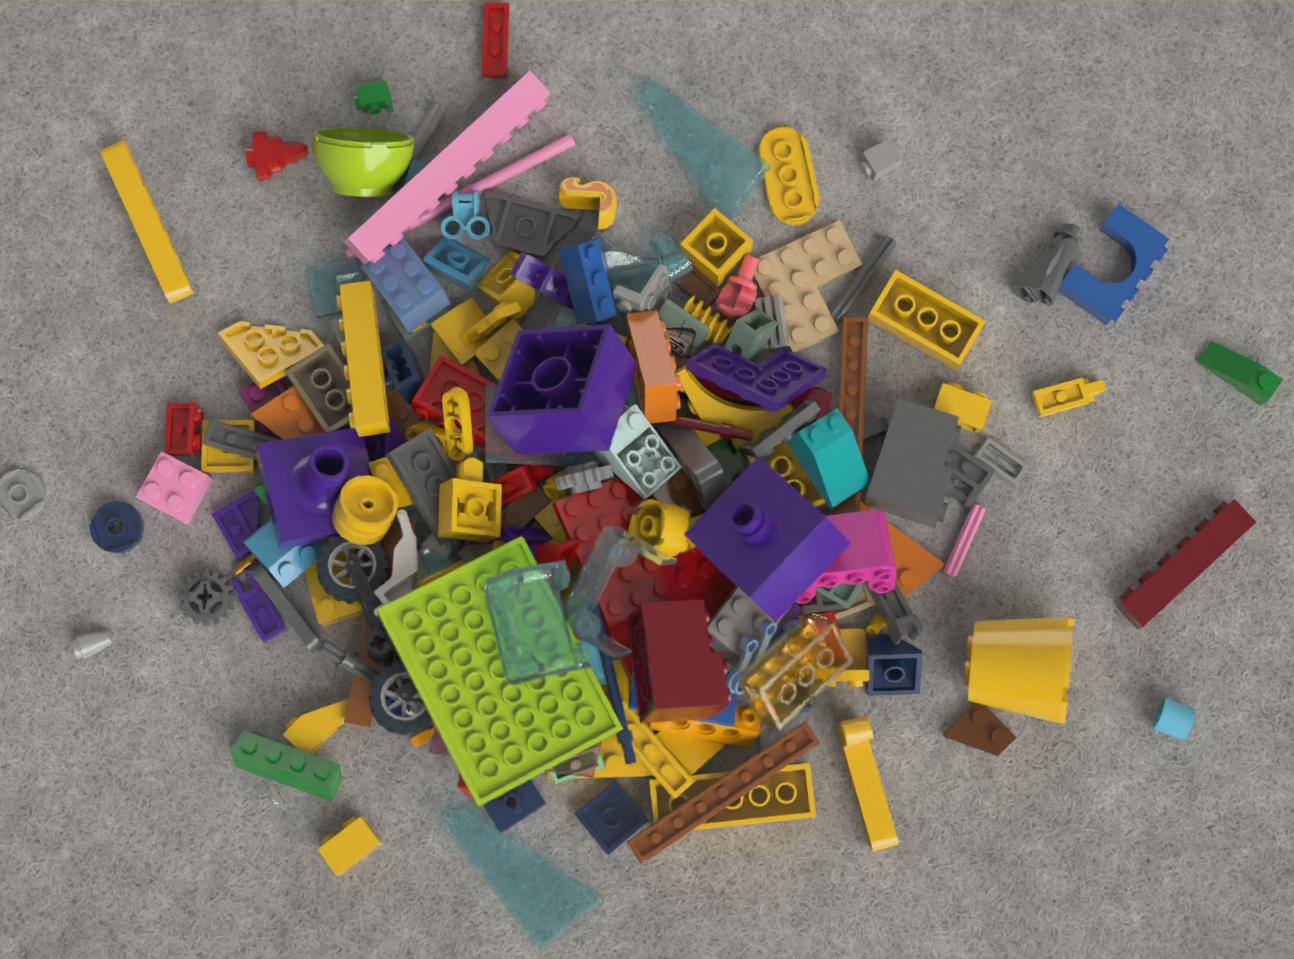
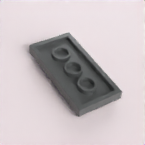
(422, 468)

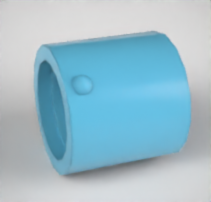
(1173, 719)

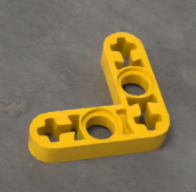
(456, 442)

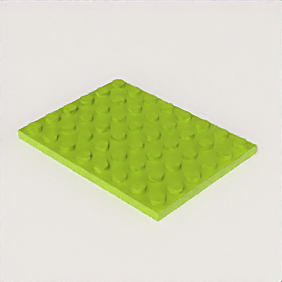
(490, 727)

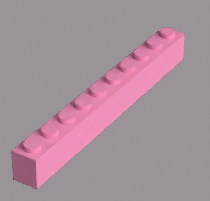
(446, 168)

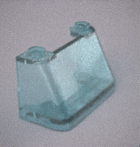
(532, 623)

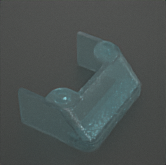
(611, 548)

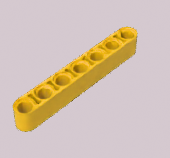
(146, 221)

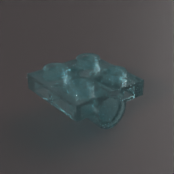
(326, 282)

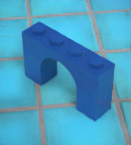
(1143, 246)

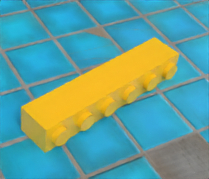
(364, 359)

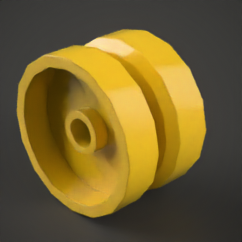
(364, 510)

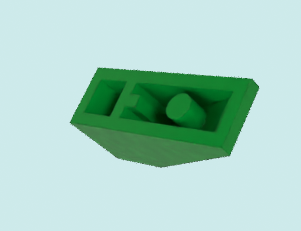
(1240, 372)

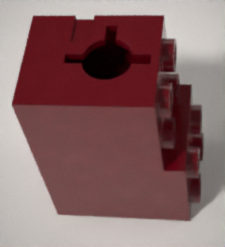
(674, 662)

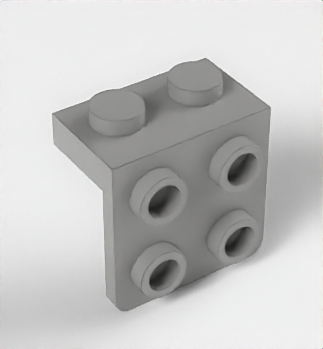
(651, 298)

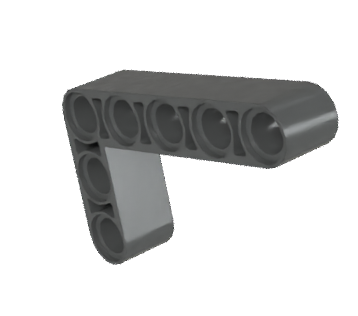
(695, 462)

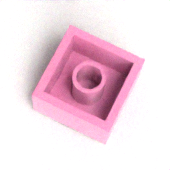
(174, 488)

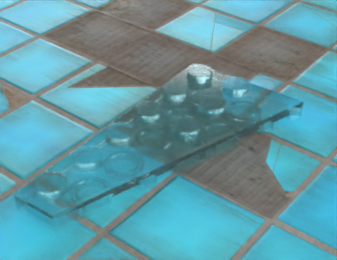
(712, 158)
(532, 890)

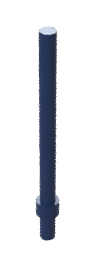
(625, 735)

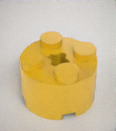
(661, 526)

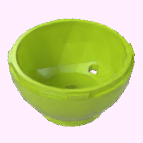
(362, 159)

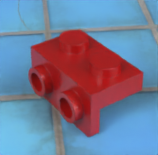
(182, 429)

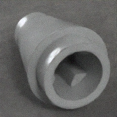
(90, 643)

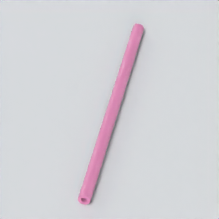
(496, 178)

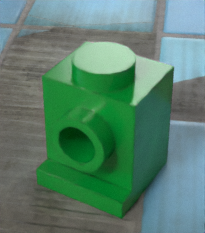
(373, 98)

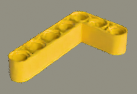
(866, 780)

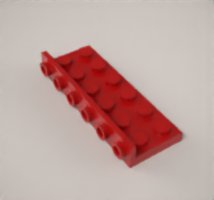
(447, 375)

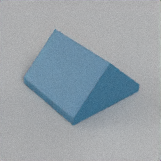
(456, 263)

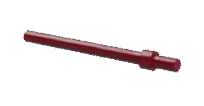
(724, 430)

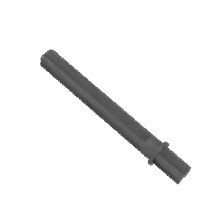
(355, 666)

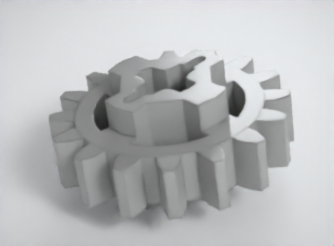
(584, 477)

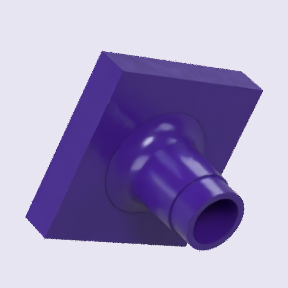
(297, 492)

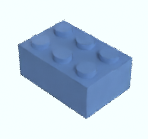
(406, 285)

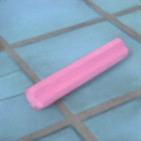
(964, 540)

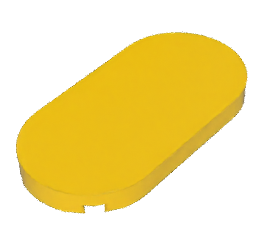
(791, 179)

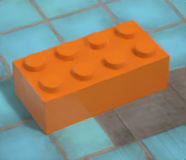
(655, 368)

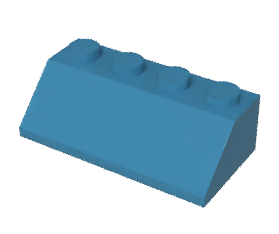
(285, 563)

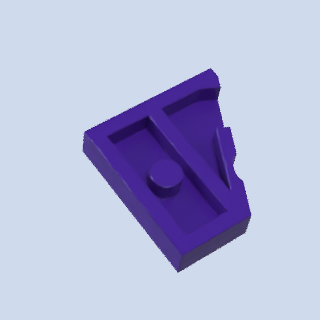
(239, 522)

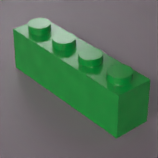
(287, 765)

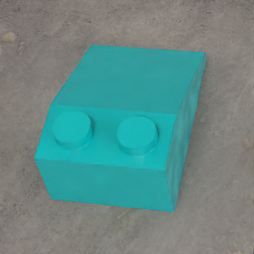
(830, 458)

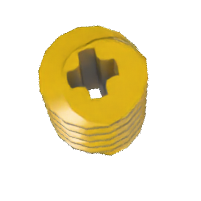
(718, 330)

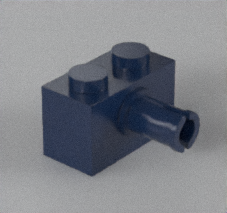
(402, 370)
(514, 805)

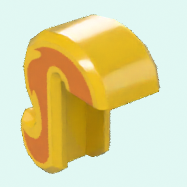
(590, 196)

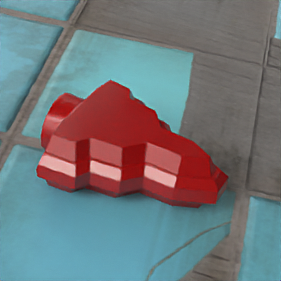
(272, 154)

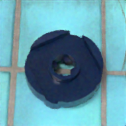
(104, 520)

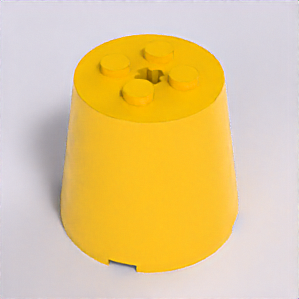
(1021, 665)

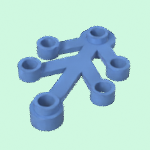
(749, 645)

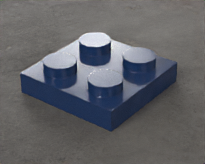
(611, 817)

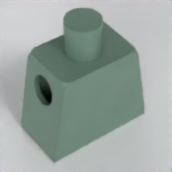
(751, 334)

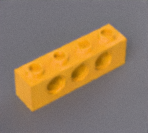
(741, 734)

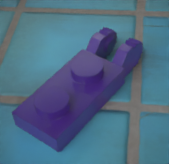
(259, 609)

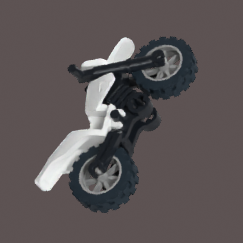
(373, 594)

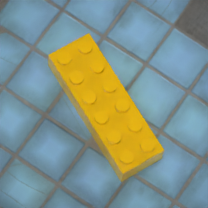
(779, 798)

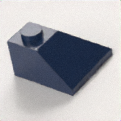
(892, 667)

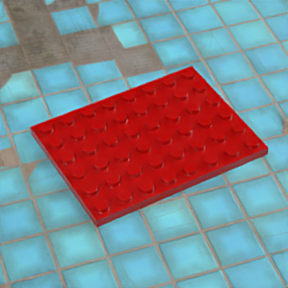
(644, 580)

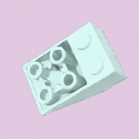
(639, 454)

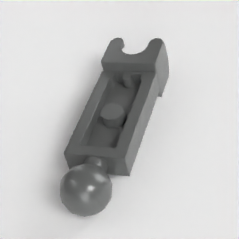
(897, 614)

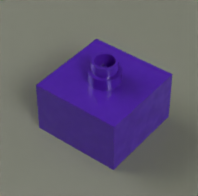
(562, 390)
(767, 538)

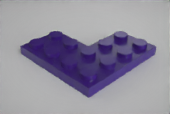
(769, 384)

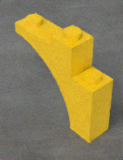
(718, 410)

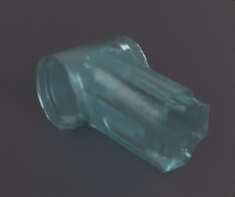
(670, 256)

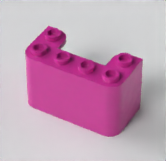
(865, 559)

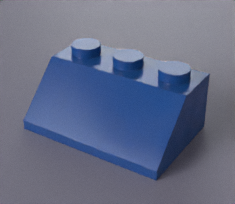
(589, 281)

